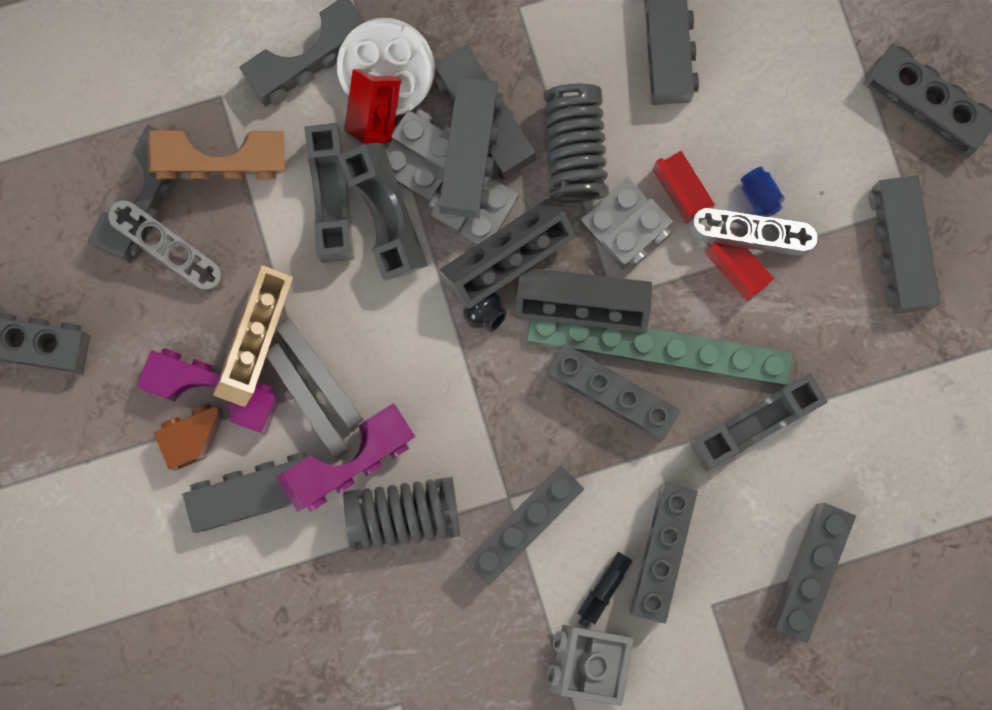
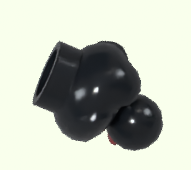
(486, 313)

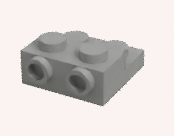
(419, 154)
(491, 220)
(627, 224)
(590, 665)

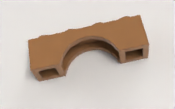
(172, 154)

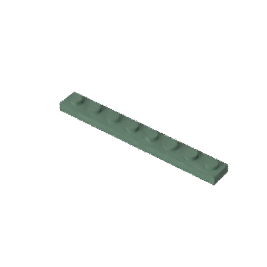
(669, 350)

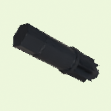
(604, 590)

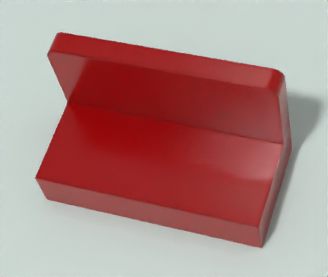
(372, 107)
(682, 185)
(740, 268)

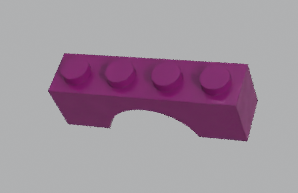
(170, 378)
(312, 479)

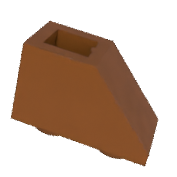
(188, 439)

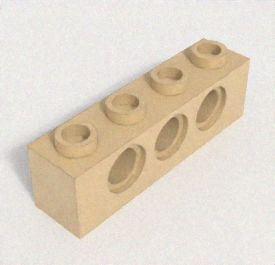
(253, 336)

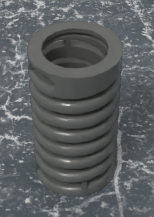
(576, 143)
(397, 521)

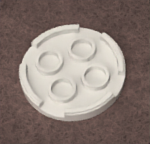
(389, 49)

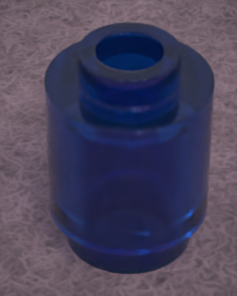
(762, 192)

